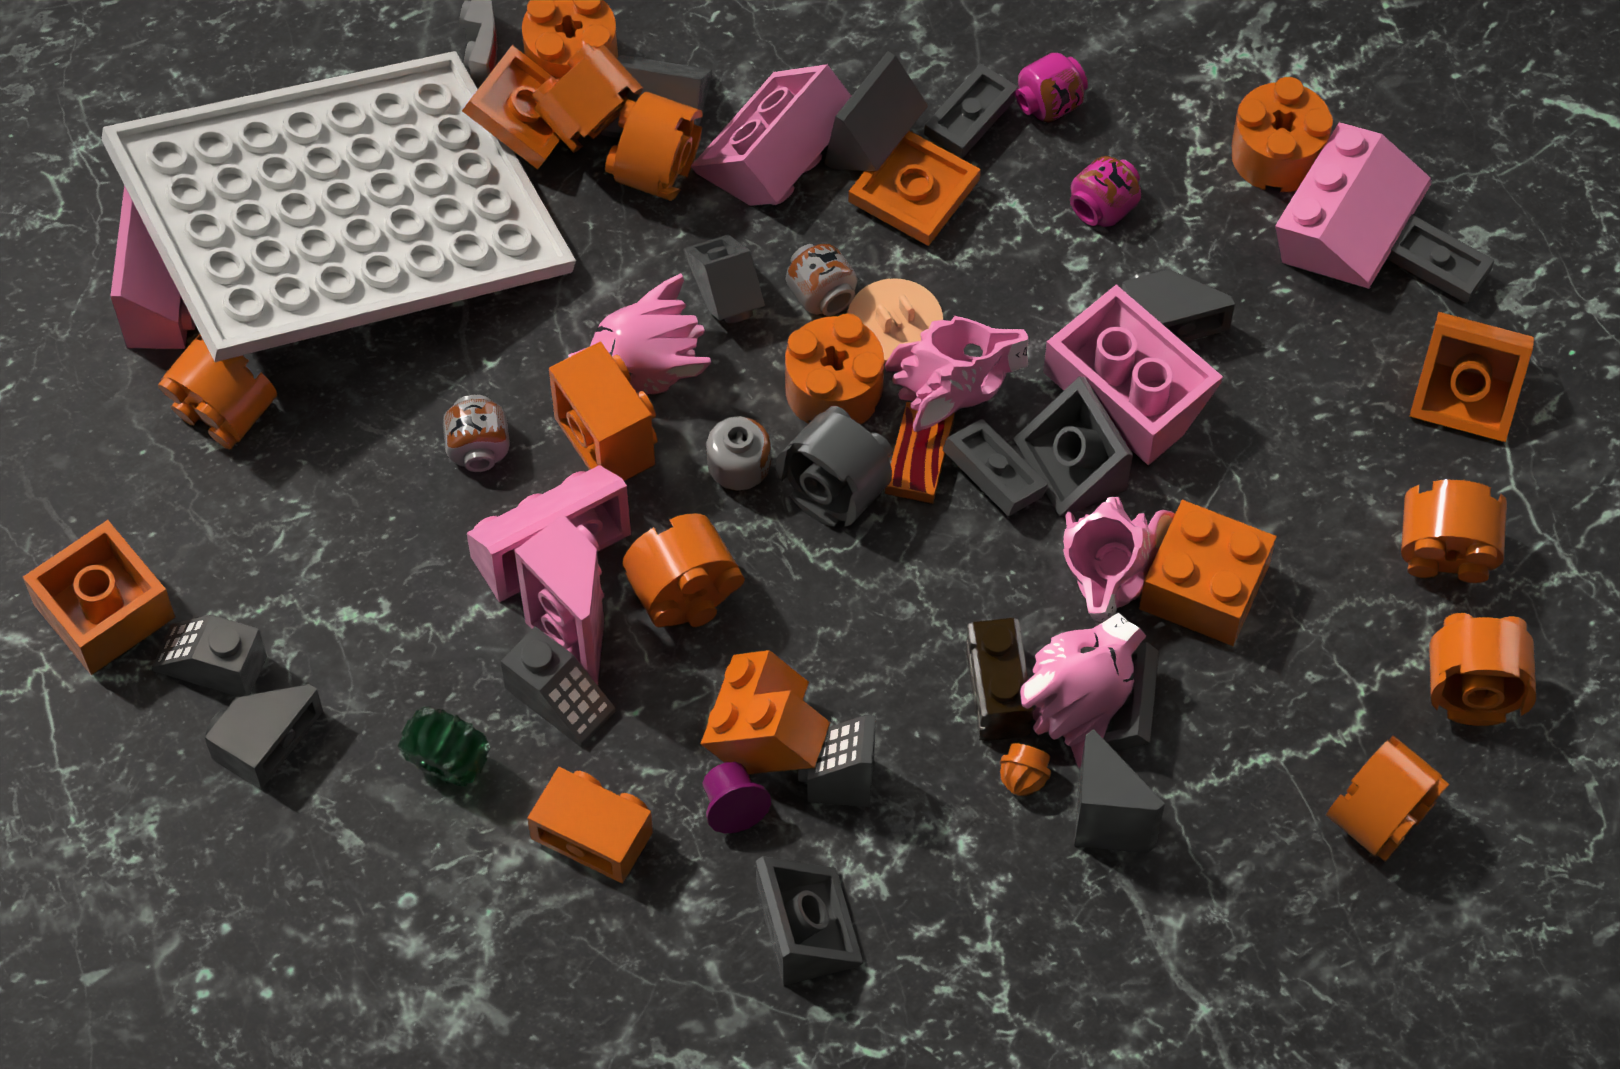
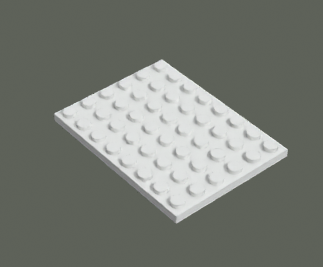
(334, 204)

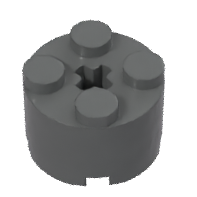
(835, 467)

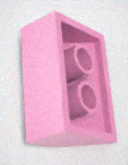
(775, 136)
(1351, 207)
(143, 290)
(1137, 370)
(586, 498)
(564, 590)

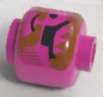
(1051, 87)
(1105, 191)

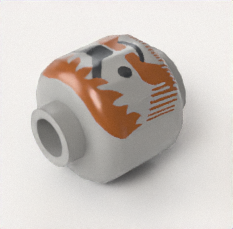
(821, 279)
(476, 433)
(738, 453)

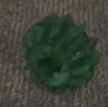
(444, 746)

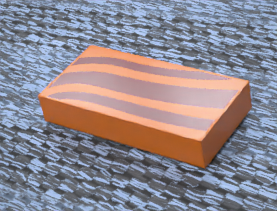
(918, 458)

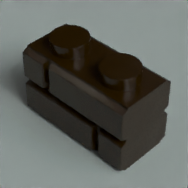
(996, 678)

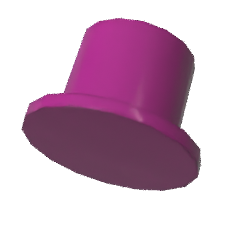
(734, 798)

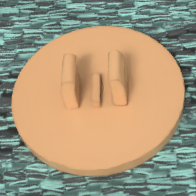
(896, 311)

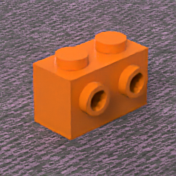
(591, 823)

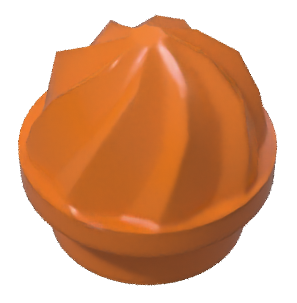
(1024, 769)

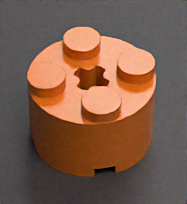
(561, 27)
(586, 96)
(1279, 134)
(654, 145)
(834, 365)
(217, 393)
(1454, 530)
(682, 571)
(1482, 669)
(1387, 798)

